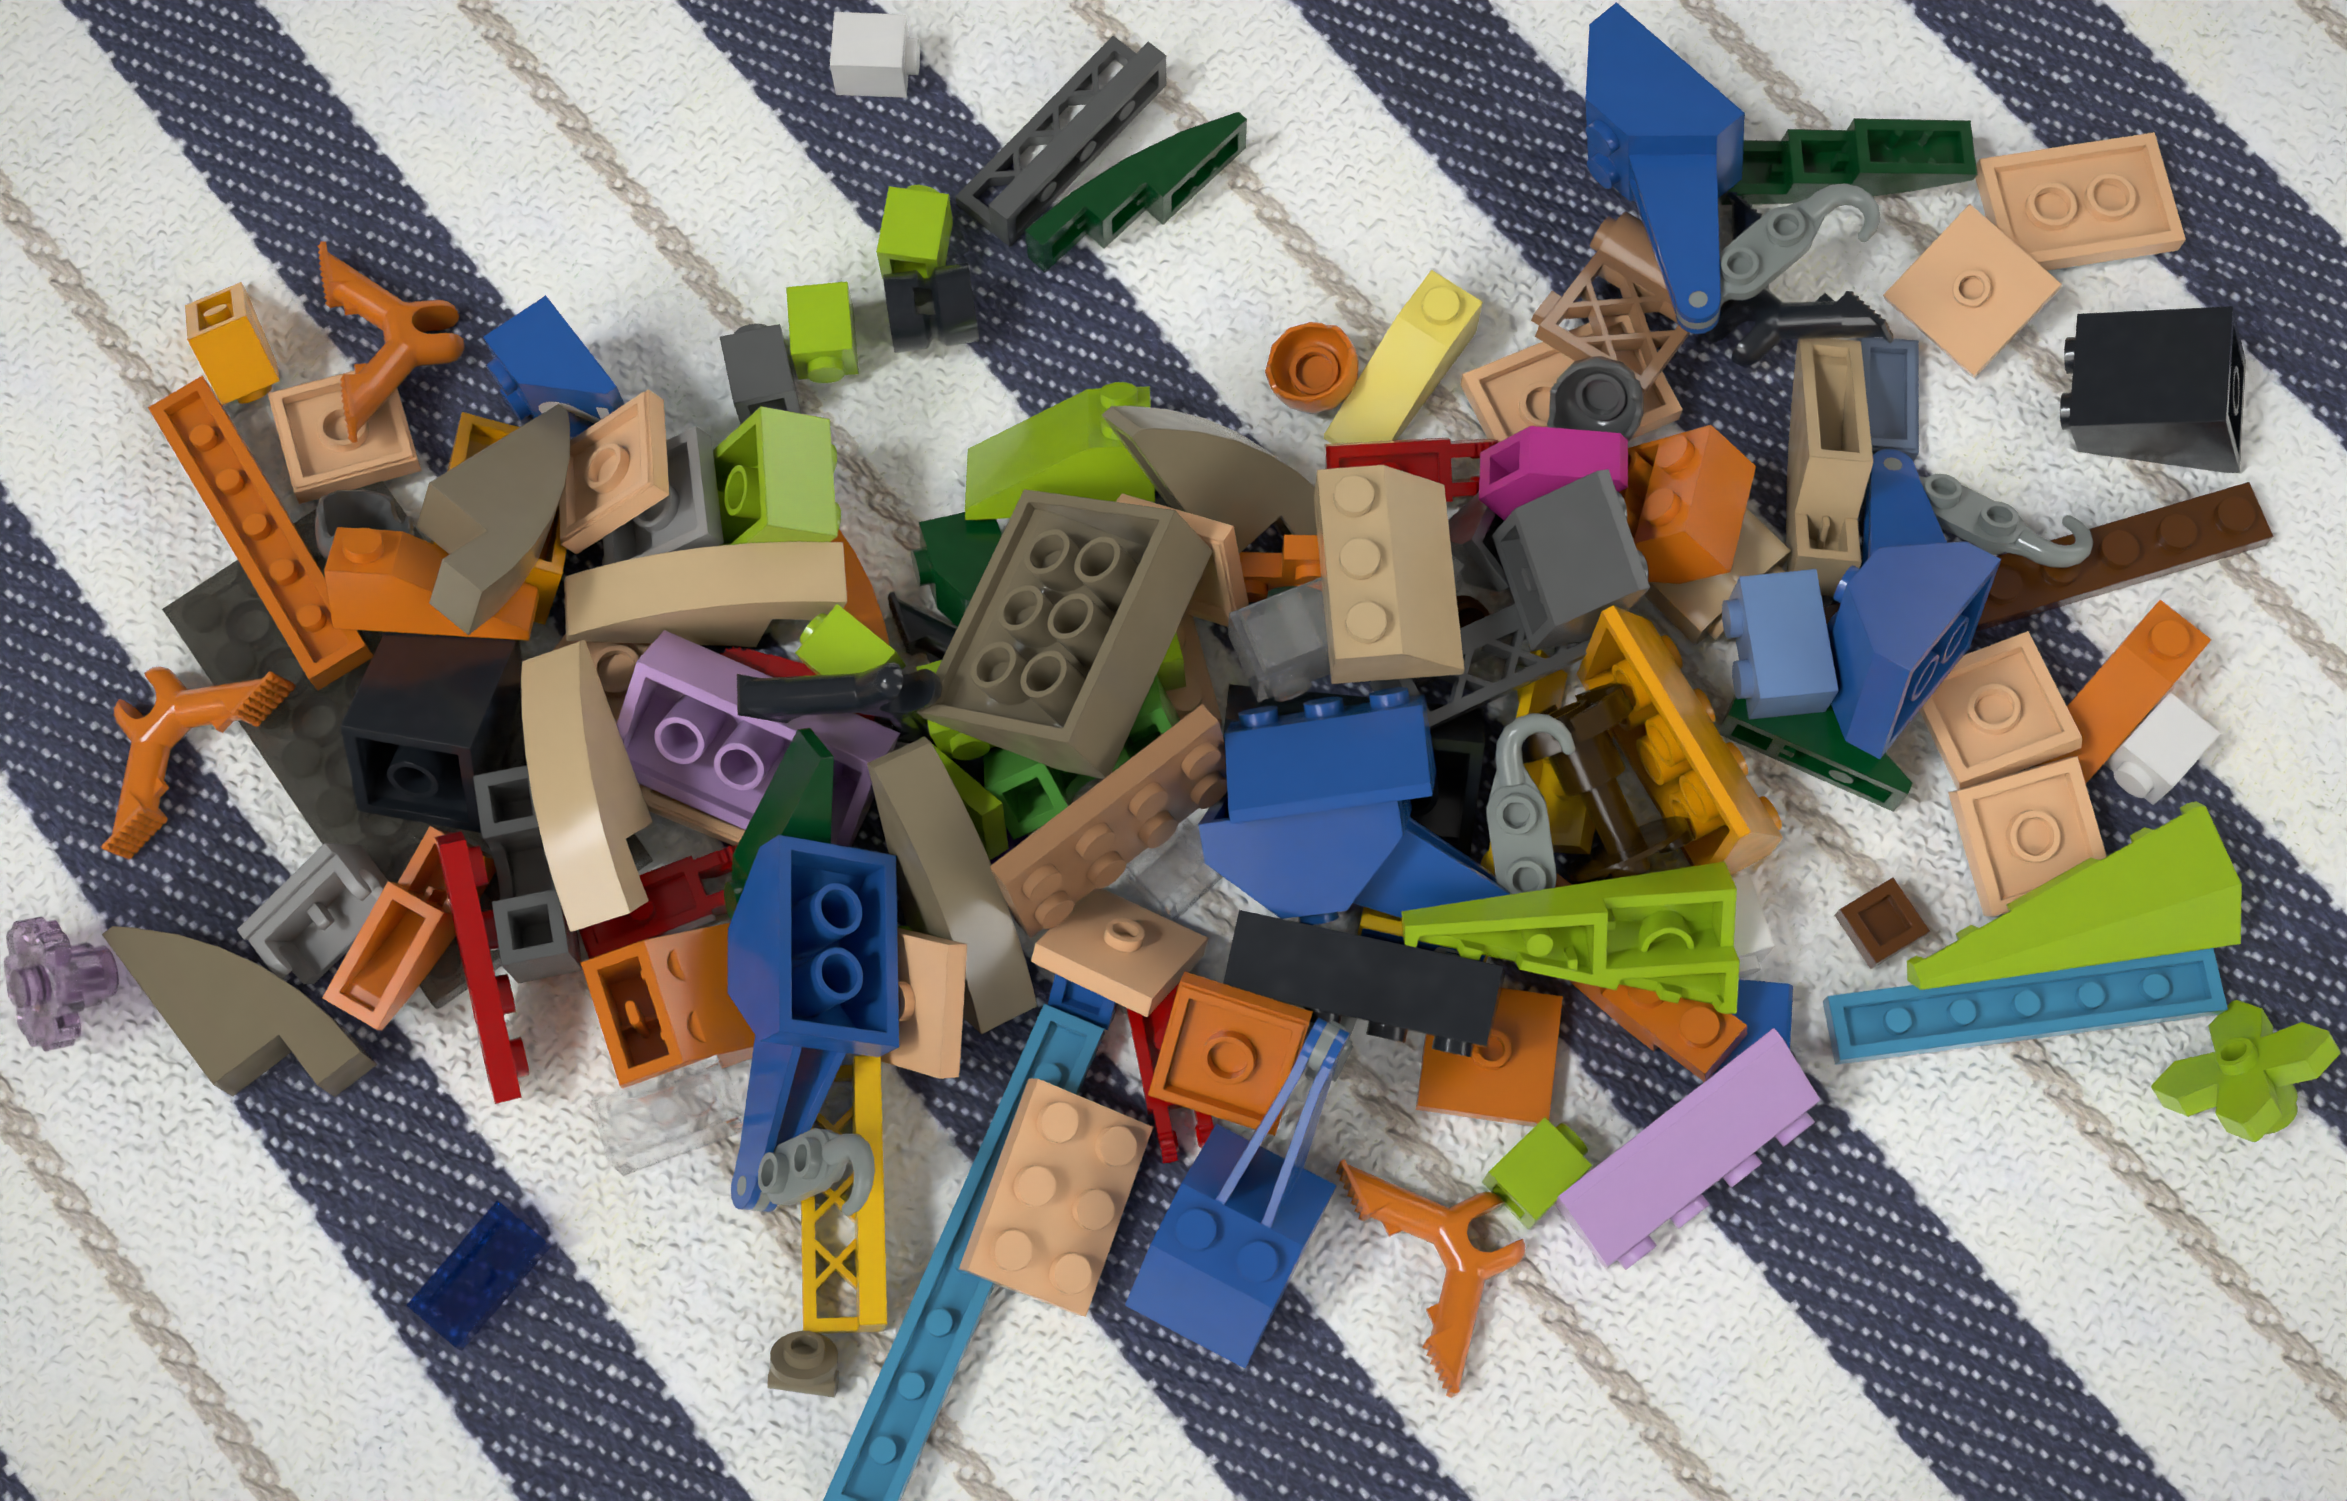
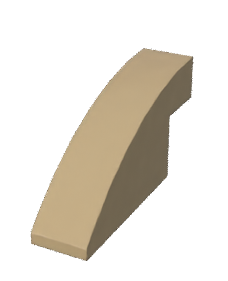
(1827, 459)
(705, 593)
(581, 787)

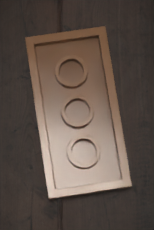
(1114, 823)

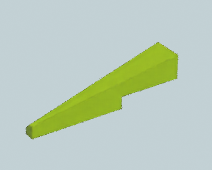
(2146, 900)
(1636, 931)

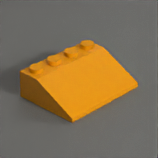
(1677, 746)

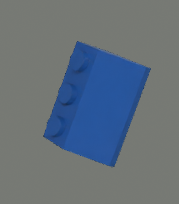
(1329, 756)

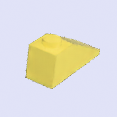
(1408, 363)

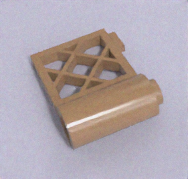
(1629, 263)

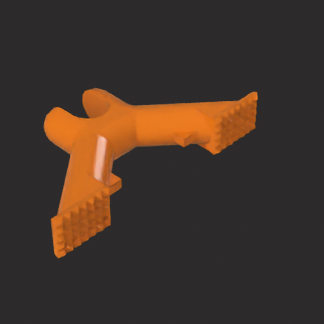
(403, 335)
(160, 730)
(1465, 1266)

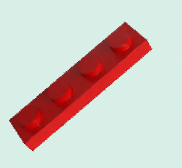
(489, 994)

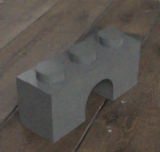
(528, 916)

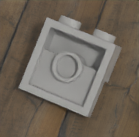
(684, 518)

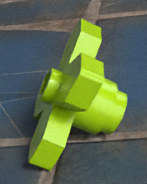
(2248, 1073)

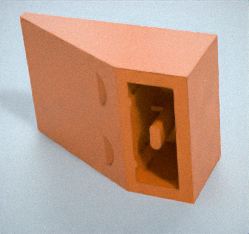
(1687, 504)
(668, 1004)

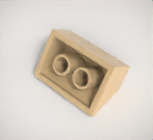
(1386, 575)

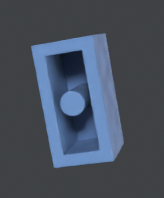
(1780, 644)

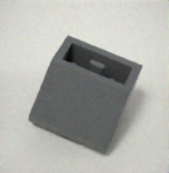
(1570, 560)

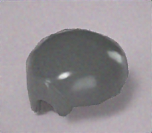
(1597, 397)
(355, 510)

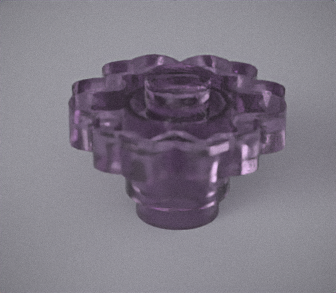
(54, 981)

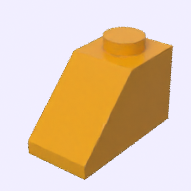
(231, 345)

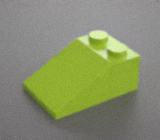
(1058, 452)
(777, 479)

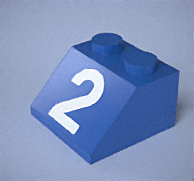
(547, 364)

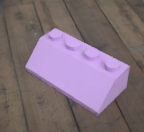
(695, 748)
(1688, 1151)

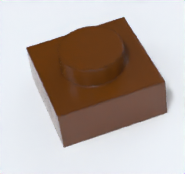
(1882, 923)

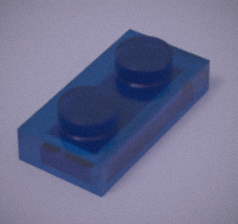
(479, 1275)

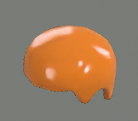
(1312, 367)

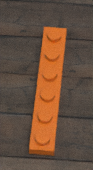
(258, 531)

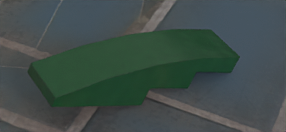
(1870, 154)
(1151, 180)

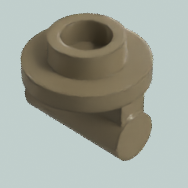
(804, 1364)

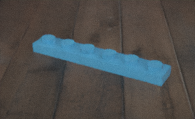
(2023, 1007)

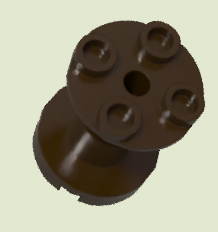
(1592, 775)

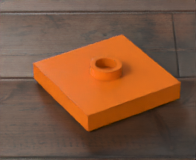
(1227, 1051)
(1507, 1079)

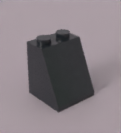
(2157, 387)
(429, 723)

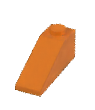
(387, 582)
(2131, 684)

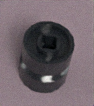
(953, 302)

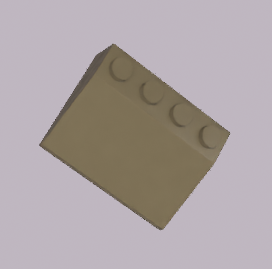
(1069, 629)

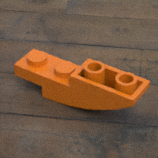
(1686, 1031)

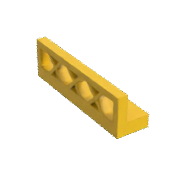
(868, 1221)

